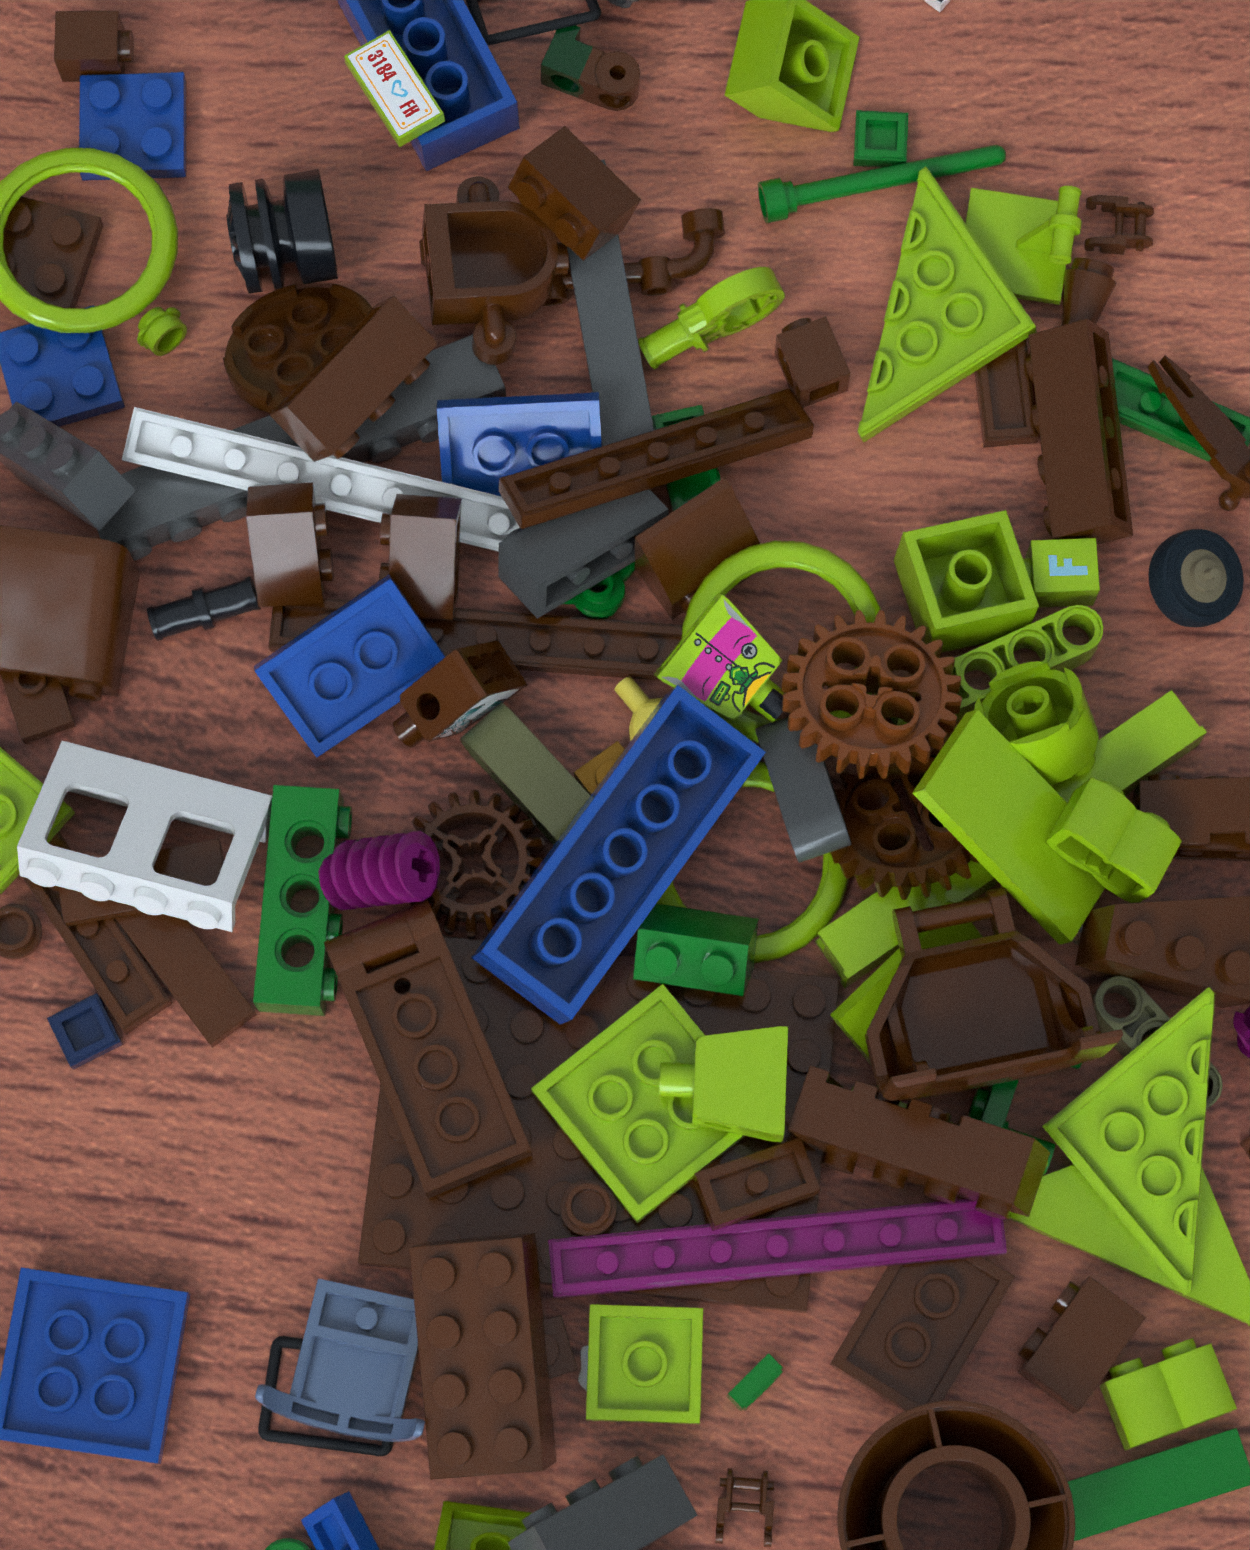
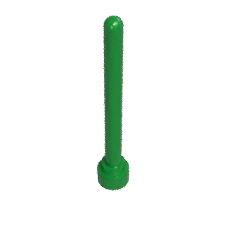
(781, 198)

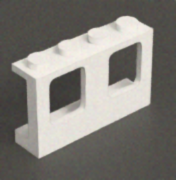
(153, 801)

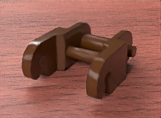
(1120, 208)
(726, 1505)

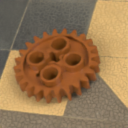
(866, 735)

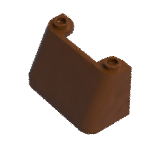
(66, 608)

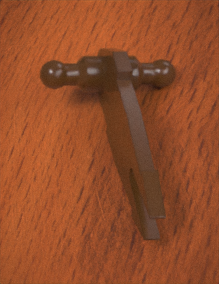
(1210, 428)

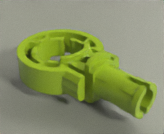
(717, 313)

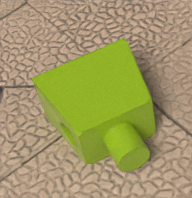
(735, 1082)

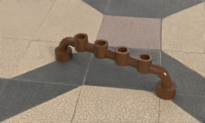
(657, 272)

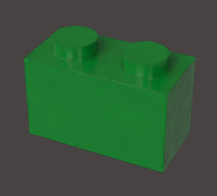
(696, 949)

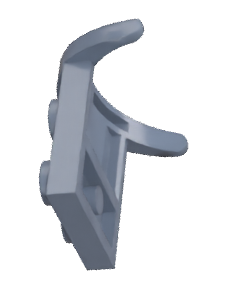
(353, 1366)

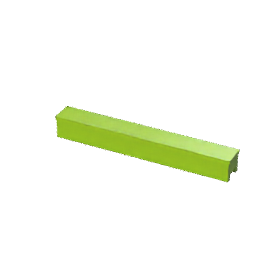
(1123, 757)

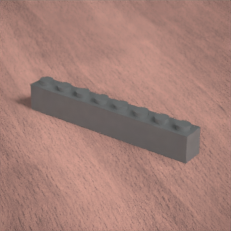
(179, 506)

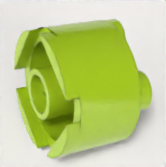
(1043, 719)

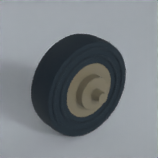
(1196, 578)

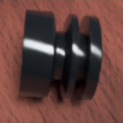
(282, 231)

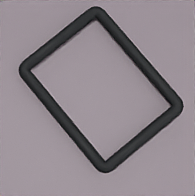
(534, 29)
(302, 1439)

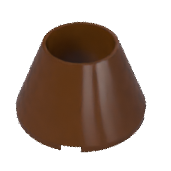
(967, 1436)

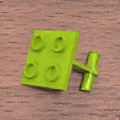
(1027, 238)

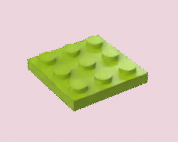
(614, 1112)

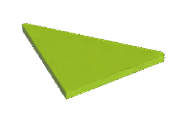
(942, 315)
(1143, 1136)
(1079, 1217)

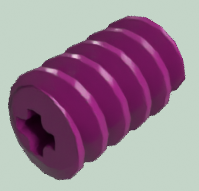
(380, 871)

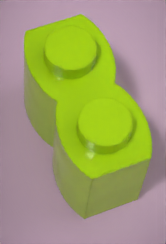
(1114, 840)
(1167, 1394)

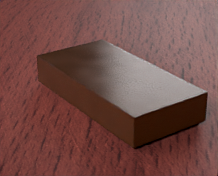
(1006, 399)

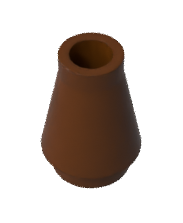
(1086, 290)

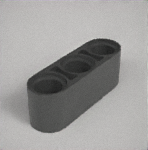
(802, 792)

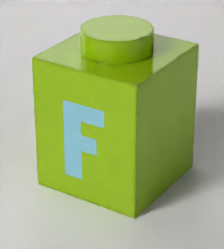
(1063, 571)

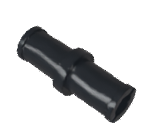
(203, 608)

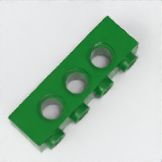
(295, 815)

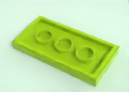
(1003, 818)

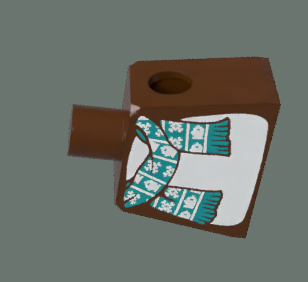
(457, 693)

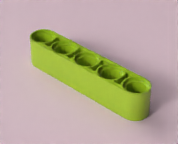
(1041, 636)

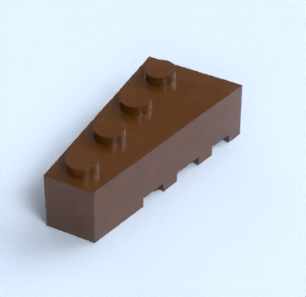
(919, 1146)

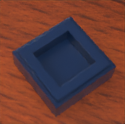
(85, 1031)

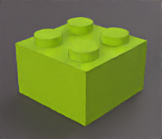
(966, 580)

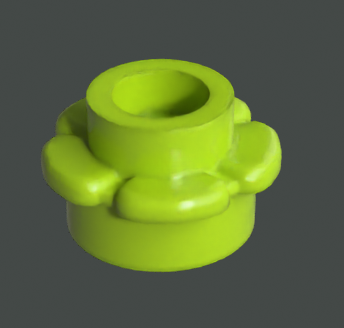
(161, 330)

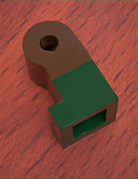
(590, 73)

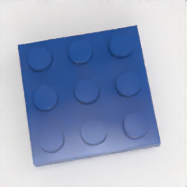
(91, 1365)

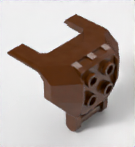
(977, 1008)

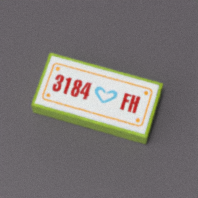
(394, 88)

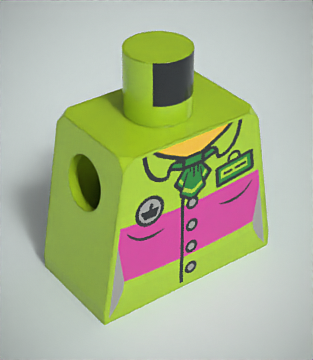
(725, 663)

